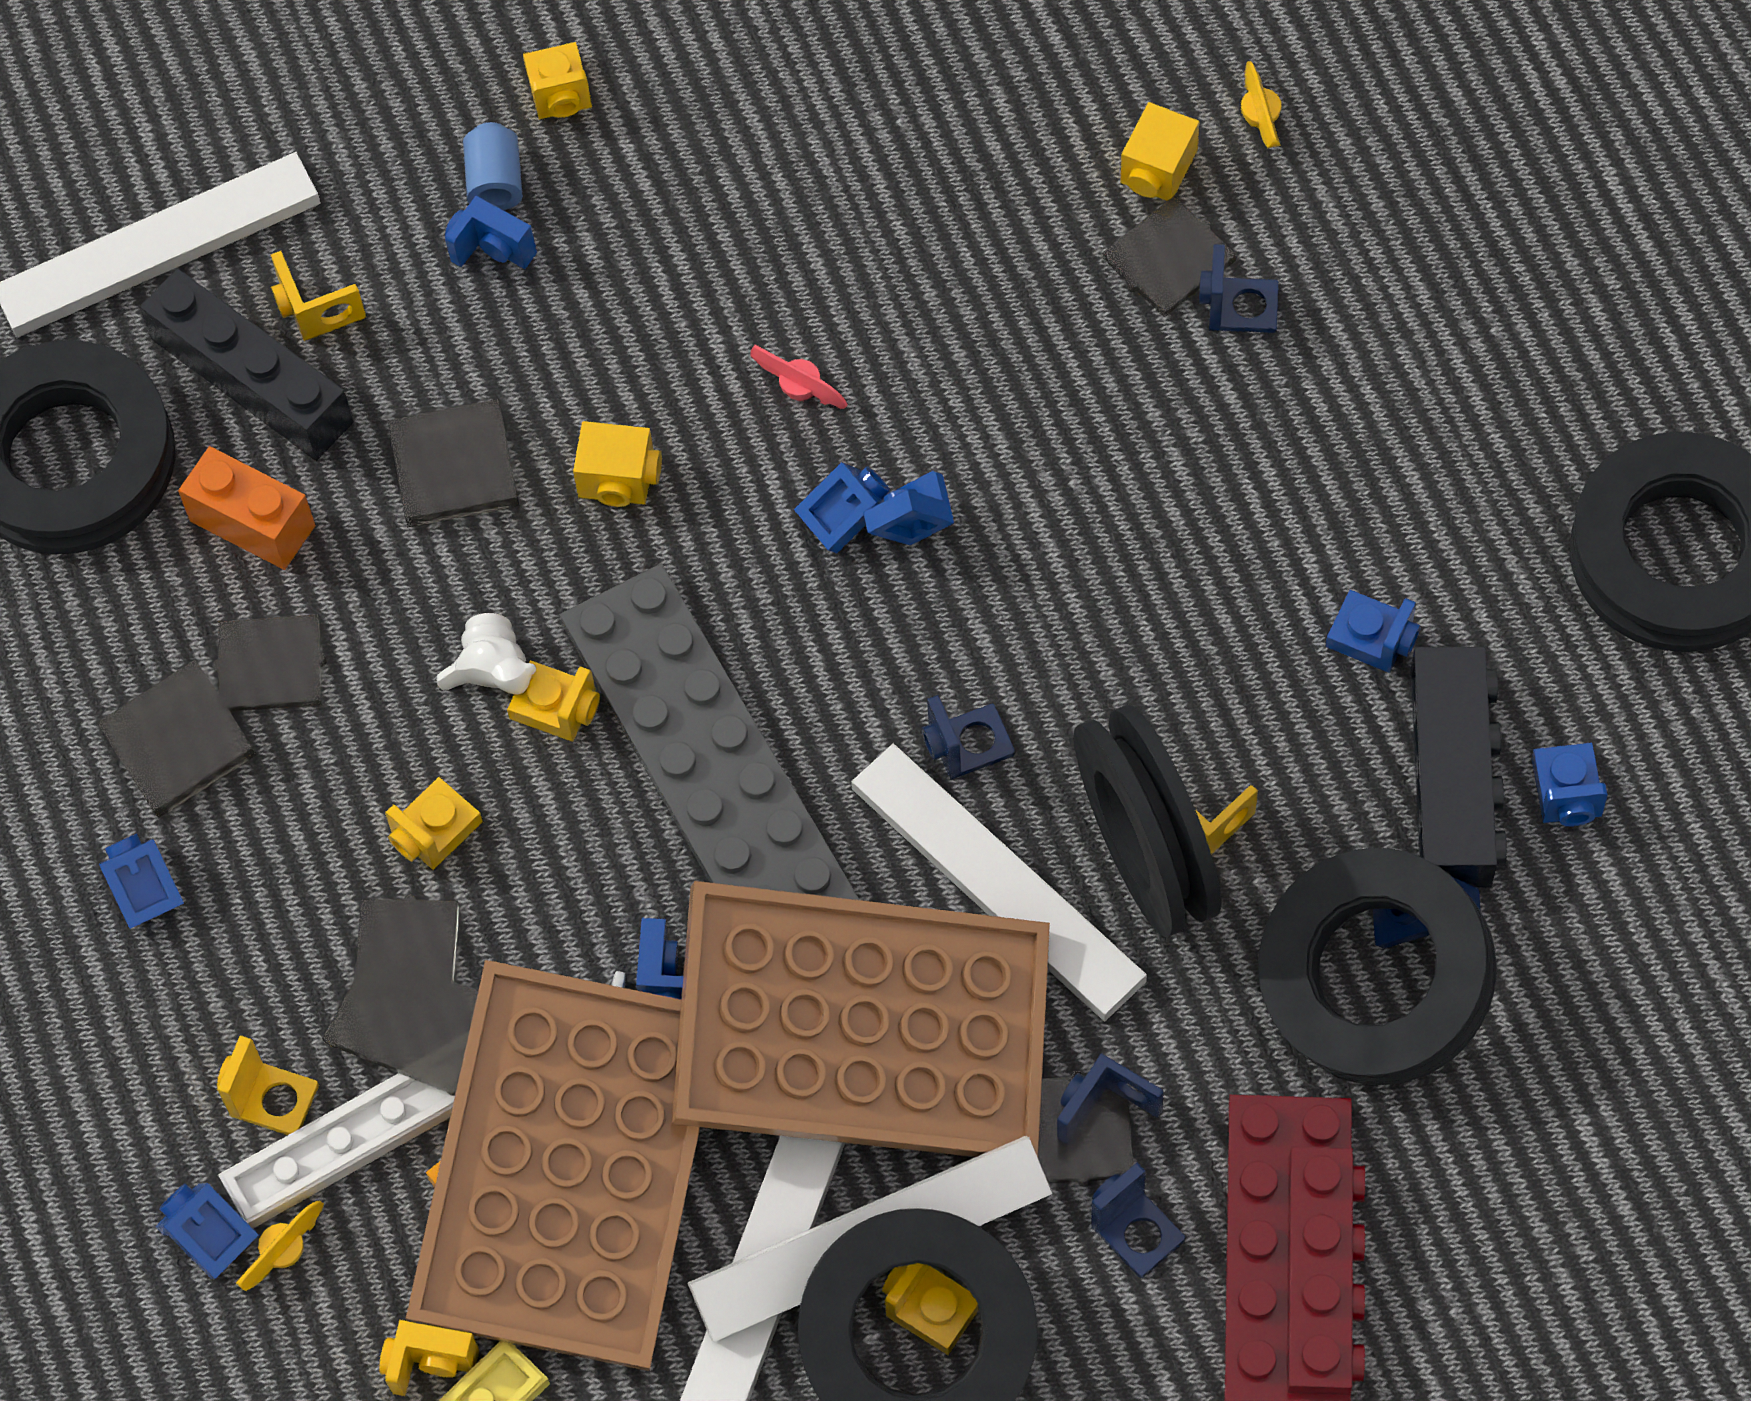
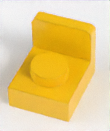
(557, 81)
(556, 701)
(432, 824)
(929, 1304)
(435, 1348)

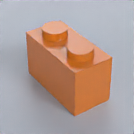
(247, 507)

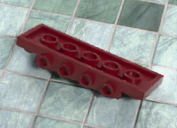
(1292, 1250)

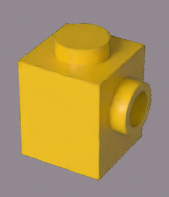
(615, 463)

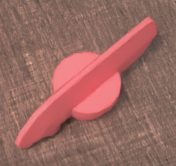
(798, 378)

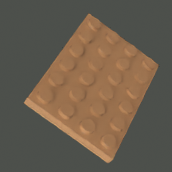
(860, 1021)
(559, 1171)

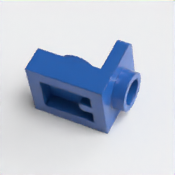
(493, 230)
(838, 504)
(912, 511)
(1373, 630)
(1568, 784)
(139, 880)
(658, 960)
(205, 1227)

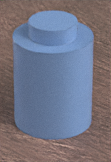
(493, 165)

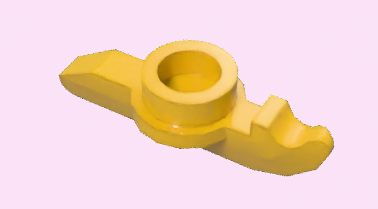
(1260, 106)
(280, 1245)

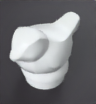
(489, 657)

